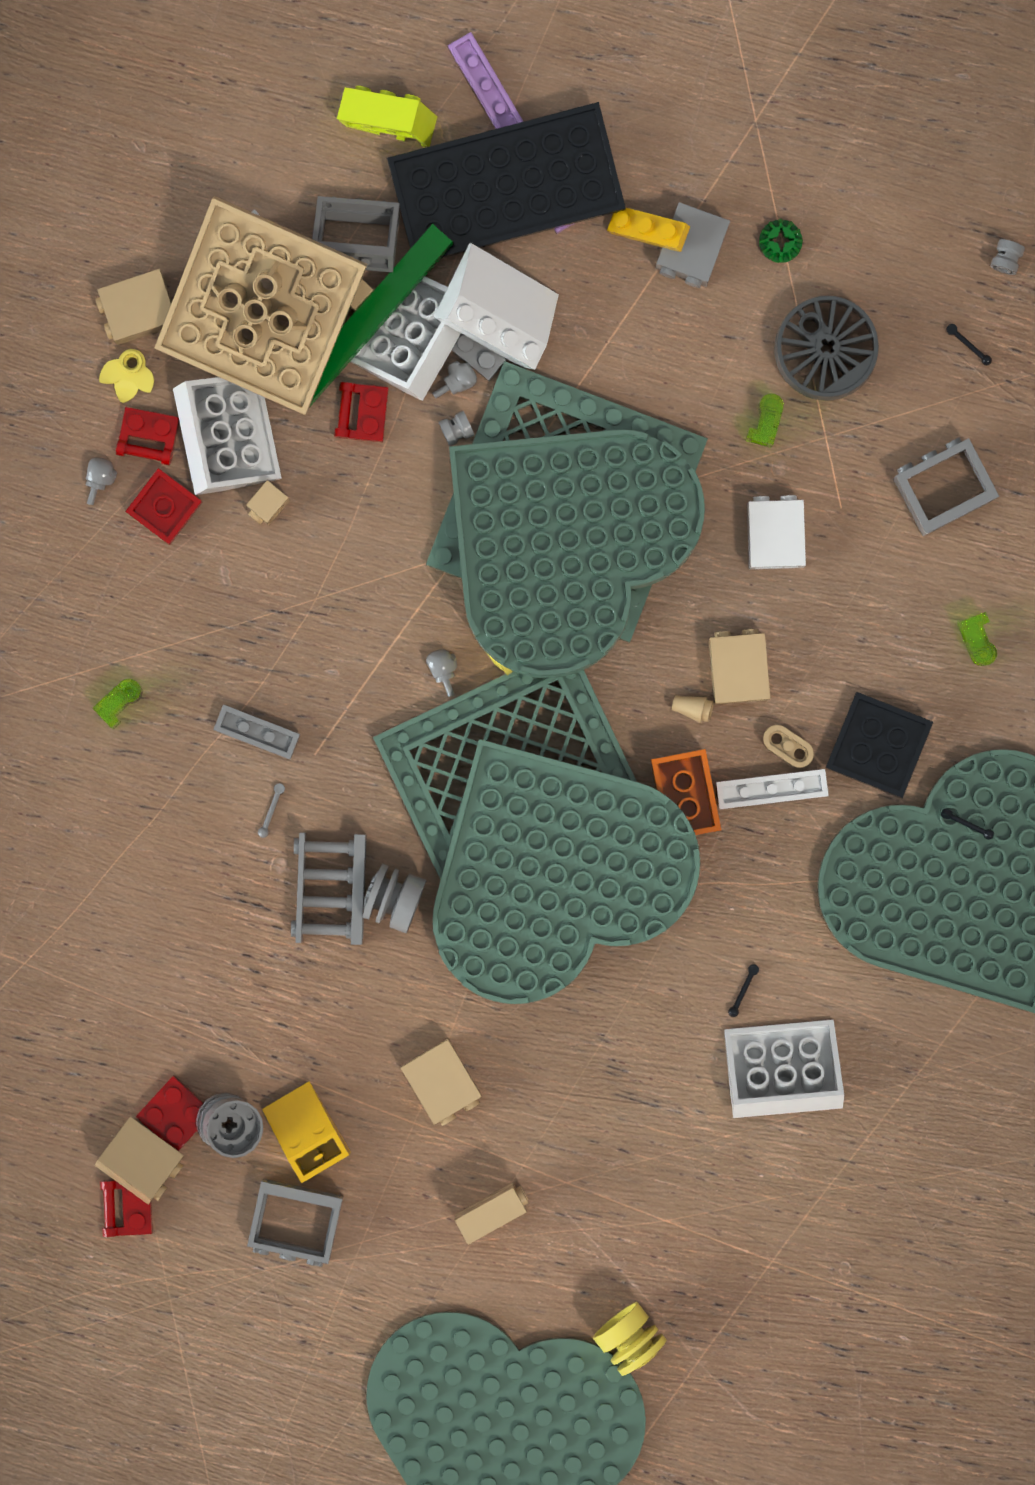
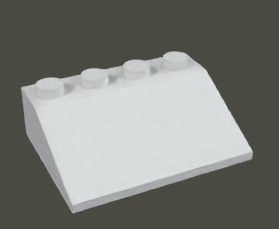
(499, 307)
(410, 342)
(225, 435)
(784, 1068)

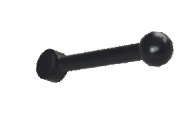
(952, 330)
(948, 814)
(753, 970)

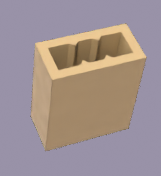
(134, 306)
(739, 667)
(442, 1082)
(140, 1161)
(492, 1212)

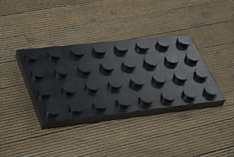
(510, 180)

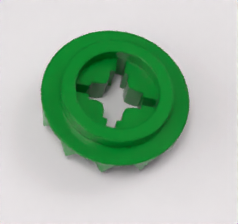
(771, 249)

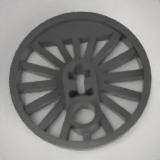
(852, 379)

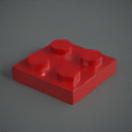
(164, 506)
(172, 1113)

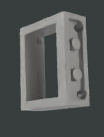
(360, 211)
(931, 459)
(286, 1250)

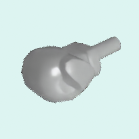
(459, 379)
(99, 473)
(442, 667)

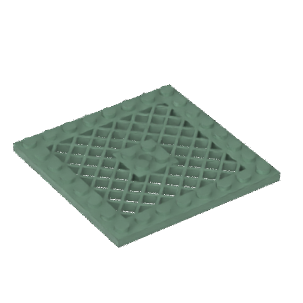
(518, 383)
(399, 740)

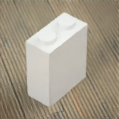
(776, 533)

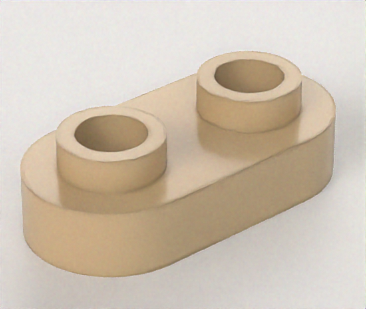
(787, 746)

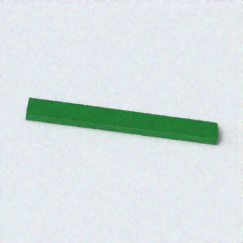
(384, 302)

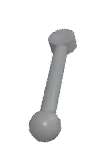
(279, 789)

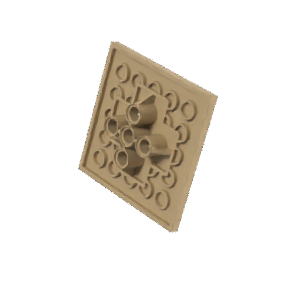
(310, 288)

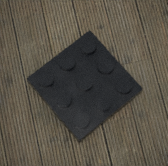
(879, 745)

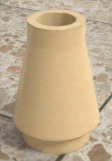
(696, 708)

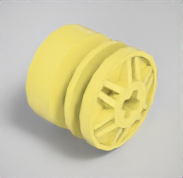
(627, 1336)

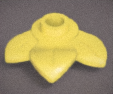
(127, 379)

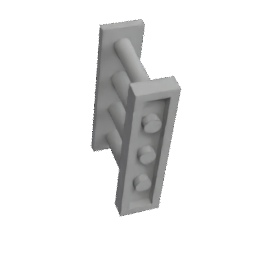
(354, 875)

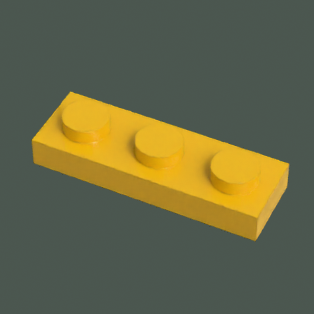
(649, 229)

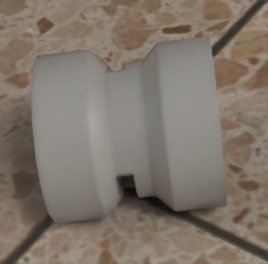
(1007, 257)
(456, 428)

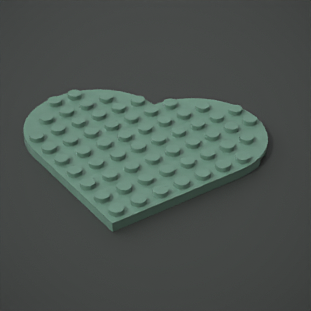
(563, 536)
(550, 867)
(938, 895)
(475, 1410)

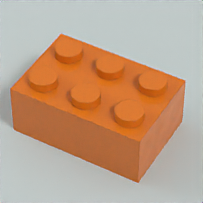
(689, 785)

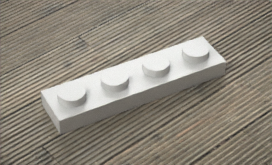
(772, 789)

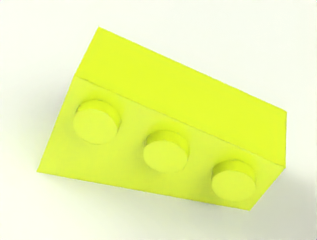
(387, 114)

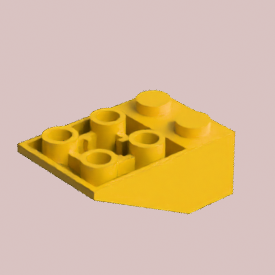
(306, 1132)

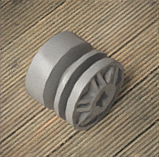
(393, 898)
(237, 1137)

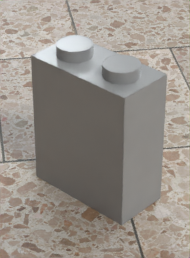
(699, 250)

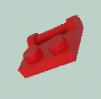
(370, 413)
(150, 427)
(136, 1213)

